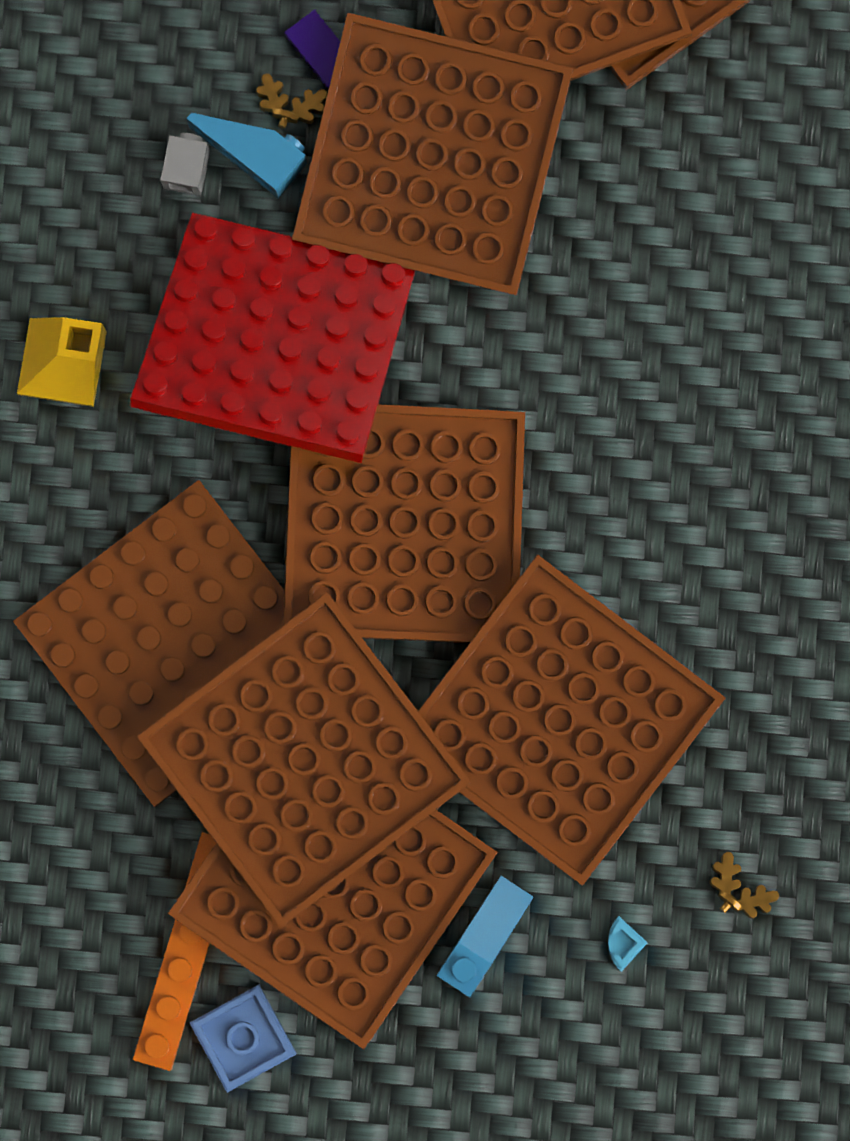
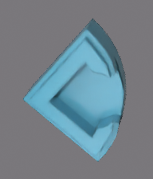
(623, 943)

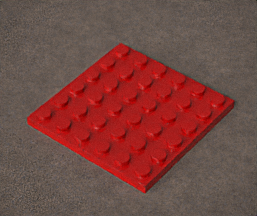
(273, 338)

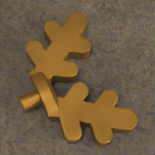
(300, 111)
(726, 885)

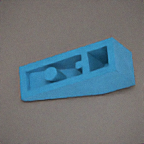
(257, 151)
(485, 936)

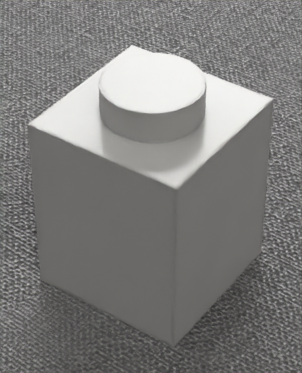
(185, 164)

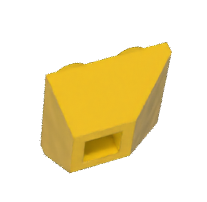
(62, 360)

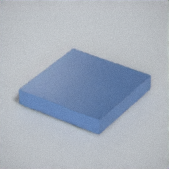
(243, 1038)

